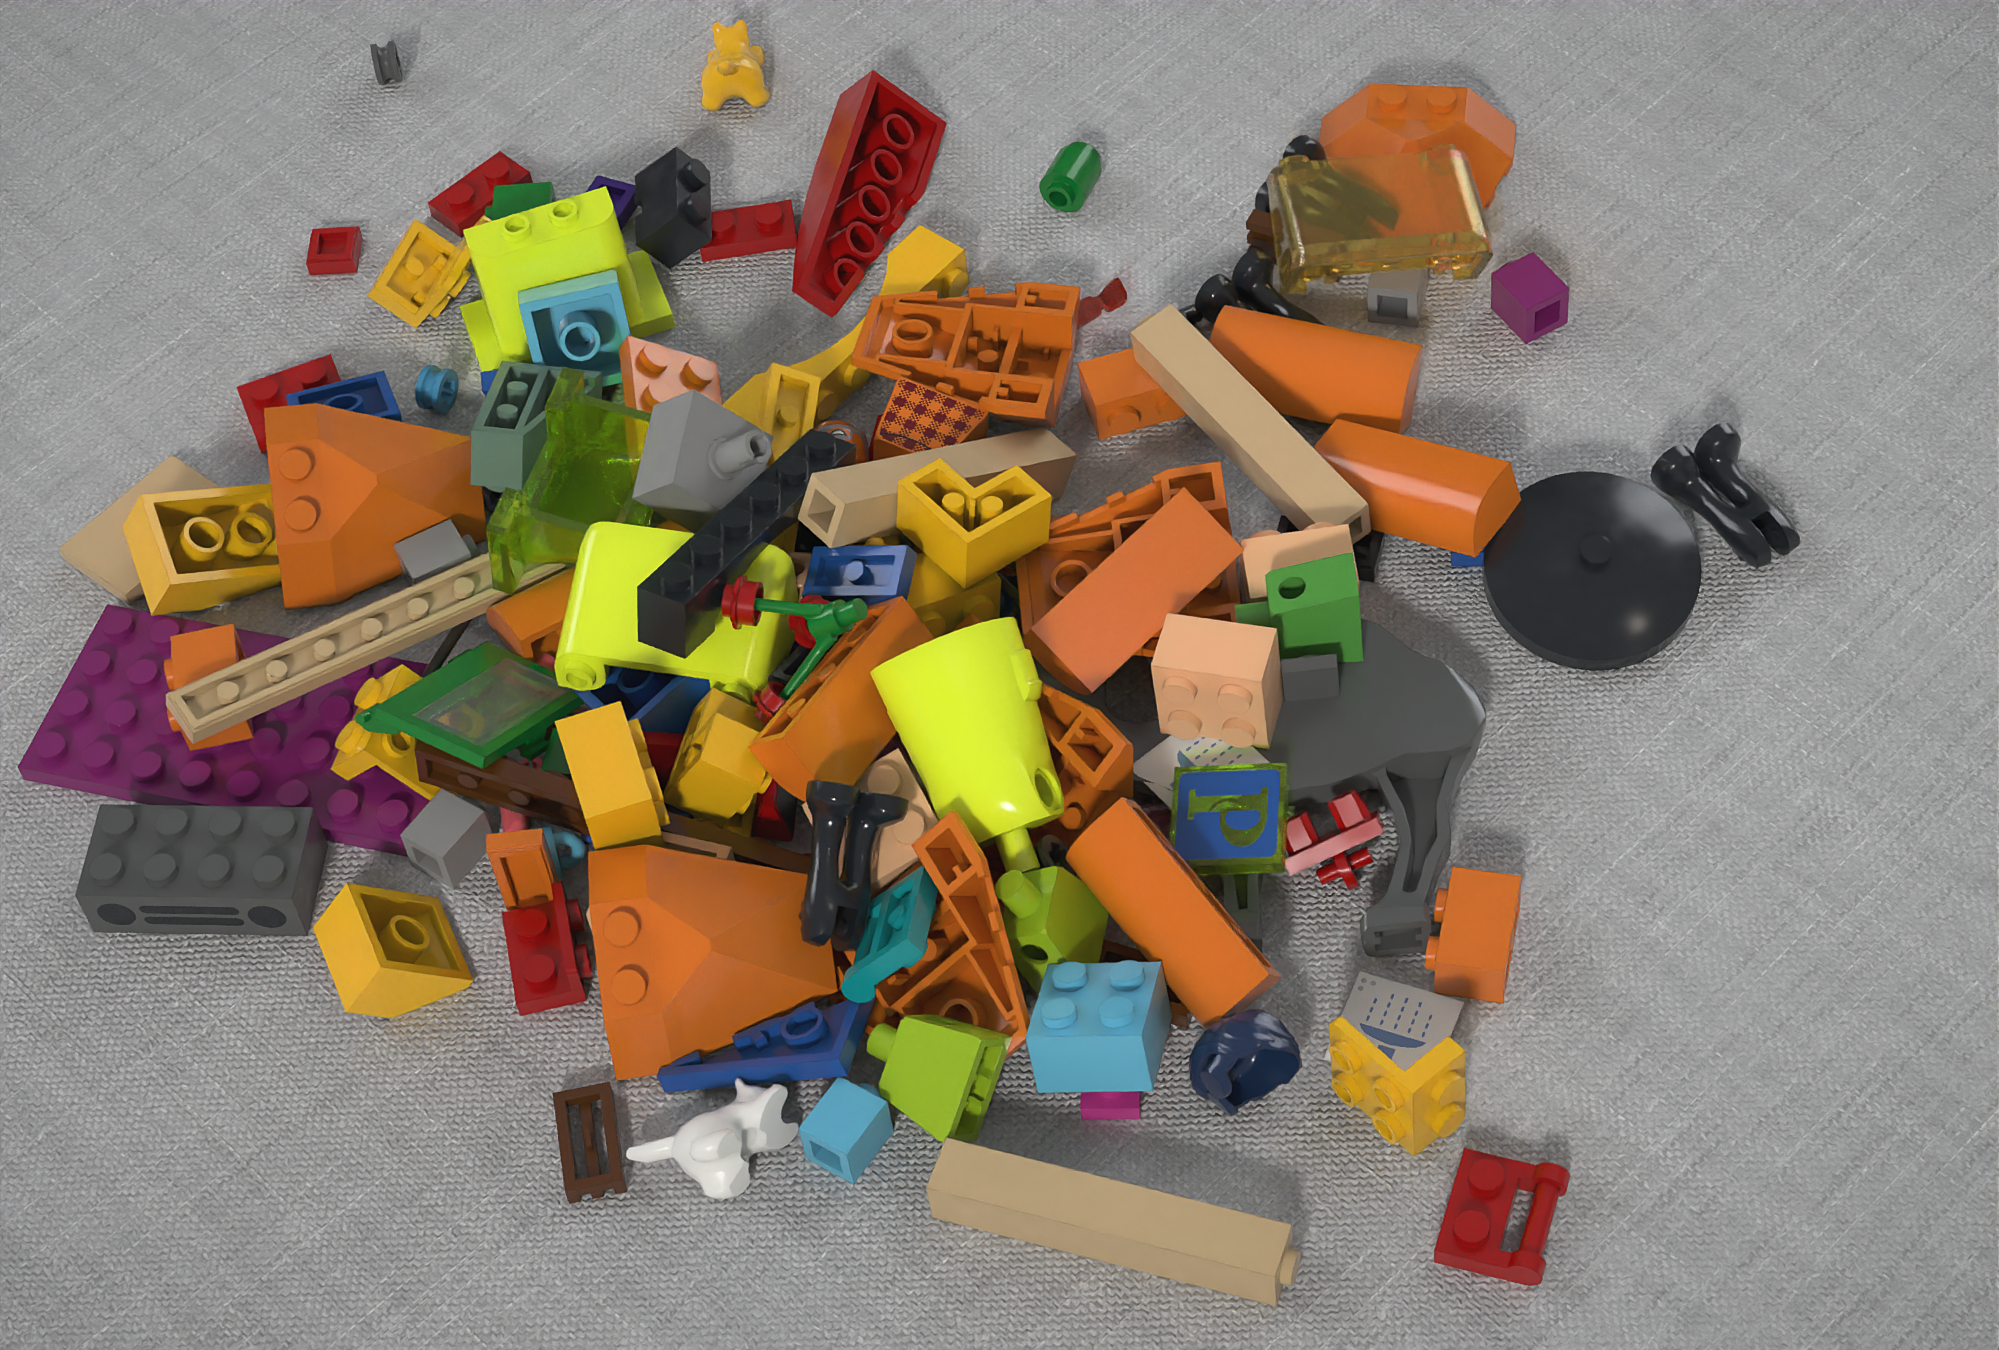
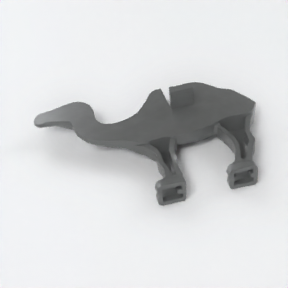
(1361, 725)

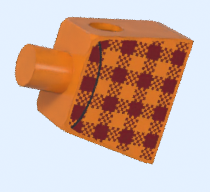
(925, 420)

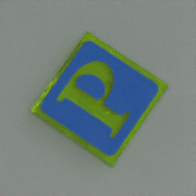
(1231, 817)

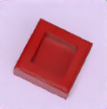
(334, 250)

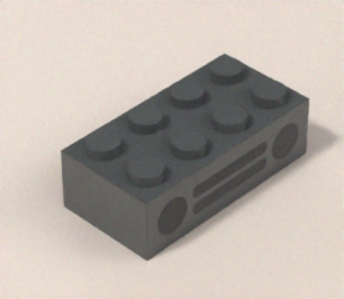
(202, 870)

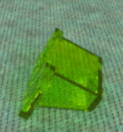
(578, 480)

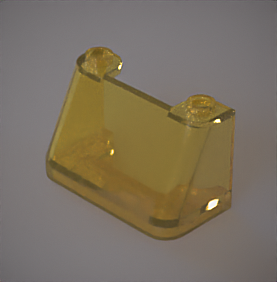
(1377, 216)

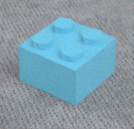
(577, 324)
(1099, 1027)

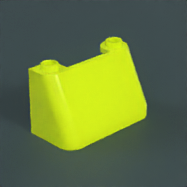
(603, 620)

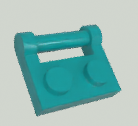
(893, 934)

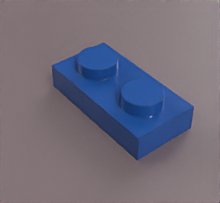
(860, 572)

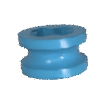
(436, 388)

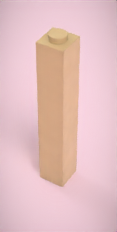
(1245, 425)
(861, 499)
(1113, 1221)

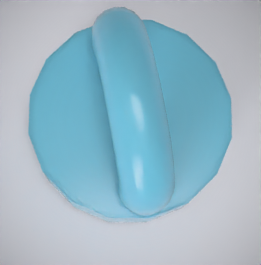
(564, 838)

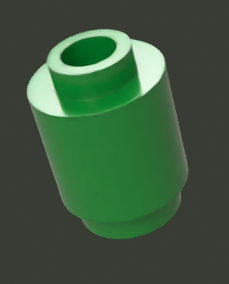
(1071, 177)

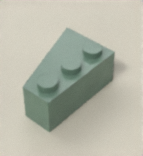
(513, 423)

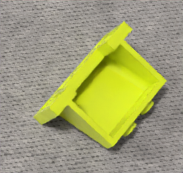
(548, 247)

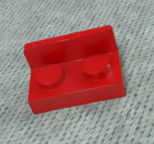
(545, 953)

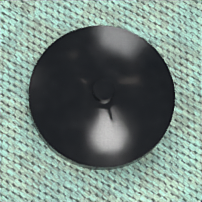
(1592, 571)

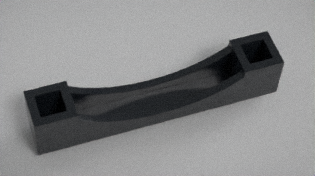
(685, 593)

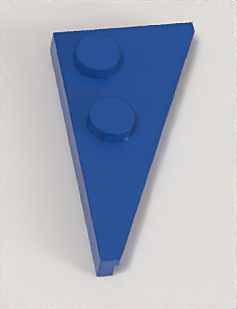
(780, 1050)

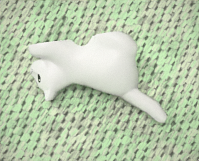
(719, 1143)

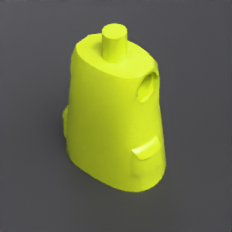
(977, 733)

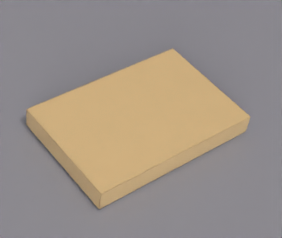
(101, 546)

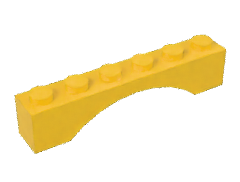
(915, 265)

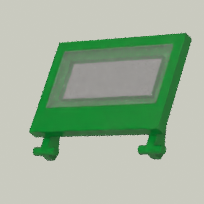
(478, 706)

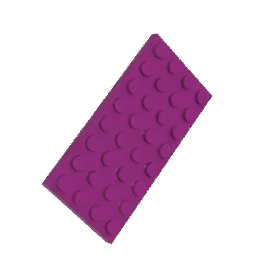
(116, 741)

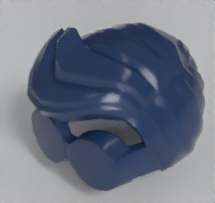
(1243, 1059)

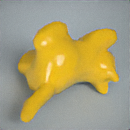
(733, 69)

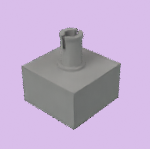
(697, 459)

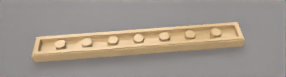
(342, 647)

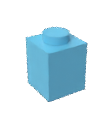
(846, 1129)

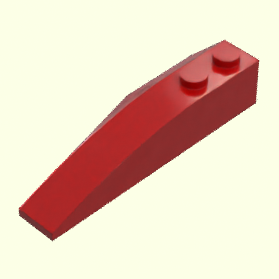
(862, 187)

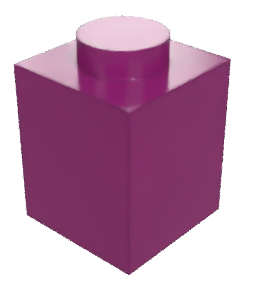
(1529, 297)

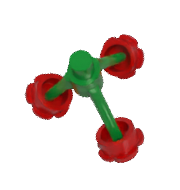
(813, 621)

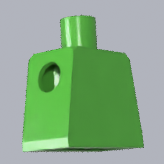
(1312, 608)

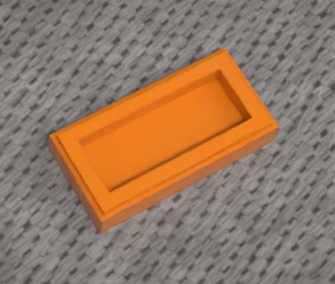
(522, 867)

